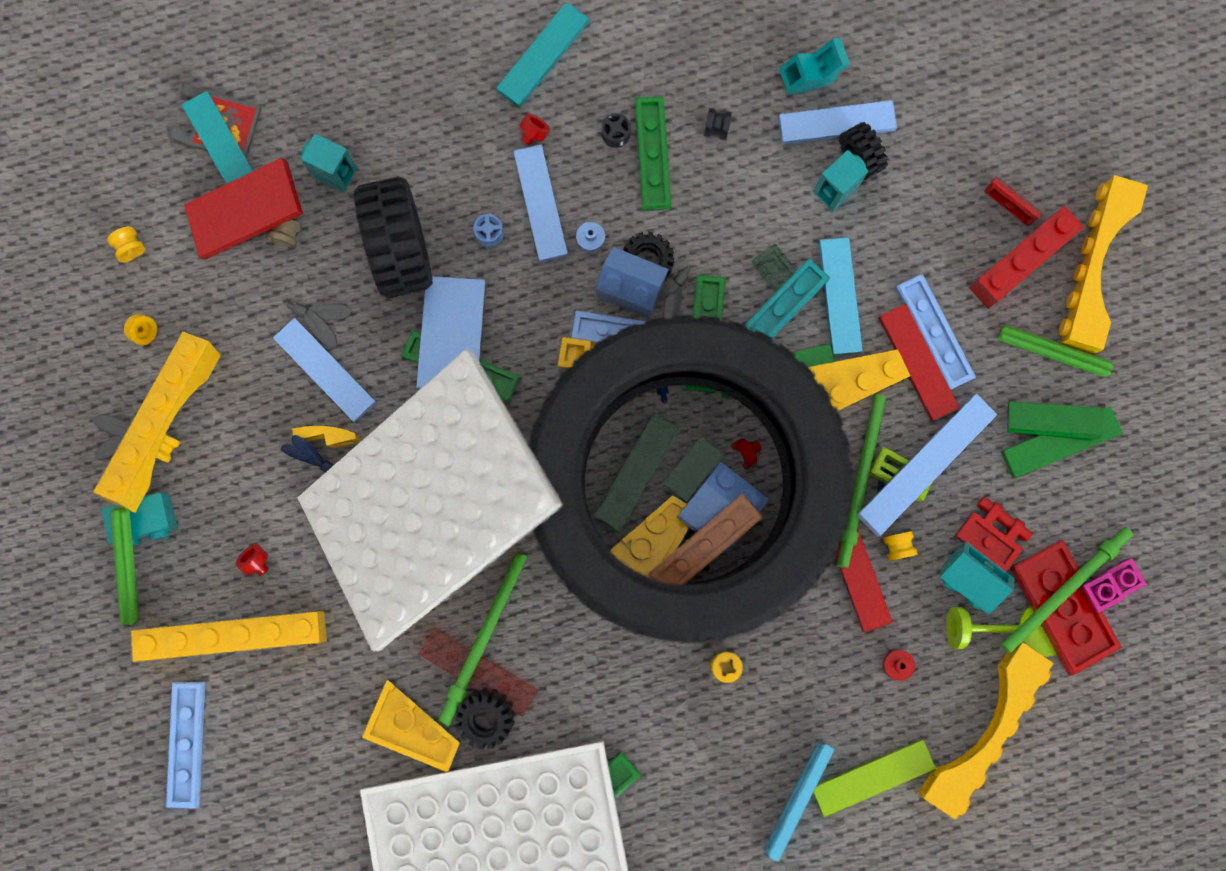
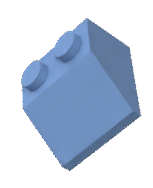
(630, 282)
(717, 493)

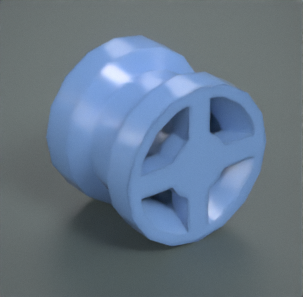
(487, 224)

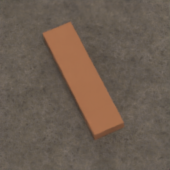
(708, 542)

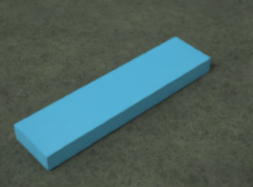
(840, 296)
(798, 801)

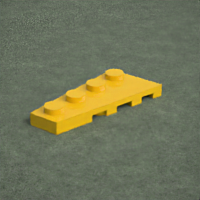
(860, 376)

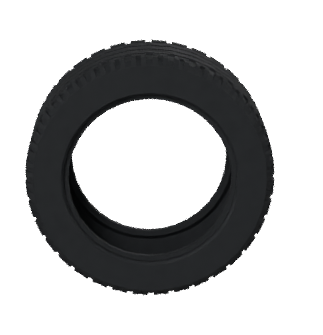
(794, 414)

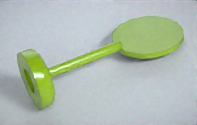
(960, 629)

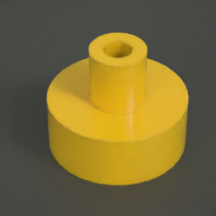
(140, 329)

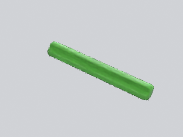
(1055, 351)
(124, 566)

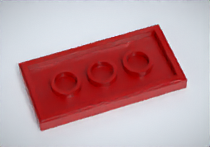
(243, 208)
(1075, 627)

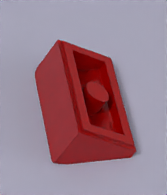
(1012, 201)

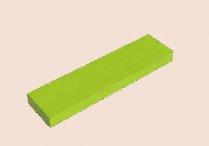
(873, 777)

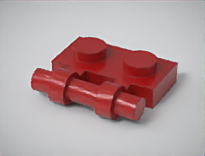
(988, 539)

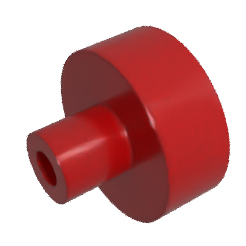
(533, 129)
(748, 451)
(252, 560)
(892, 663)

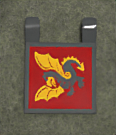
(238, 115)

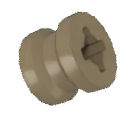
(284, 234)

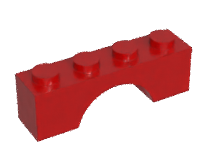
(1026, 257)

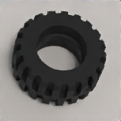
(392, 237)

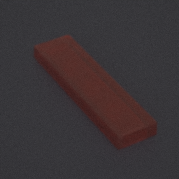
(451, 656)

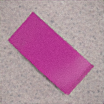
(1114, 584)

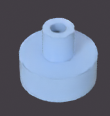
(590, 237)

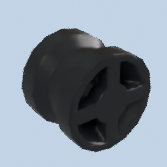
(617, 124)
(717, 124)

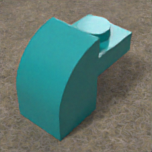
(816, 69)

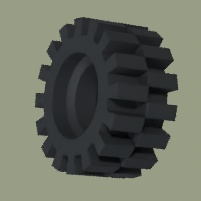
(863, 142)
(654, 244)
(480, 735)

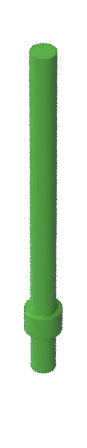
(850, 535)
(1105, 552)
(457, 692)

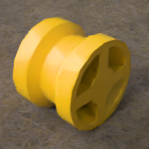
(126, 244)
(166, 447)
(900, 546)
(721, 665)

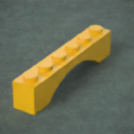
(1087, 317)
(132, 465)
(228, 636)
(1019, 678)

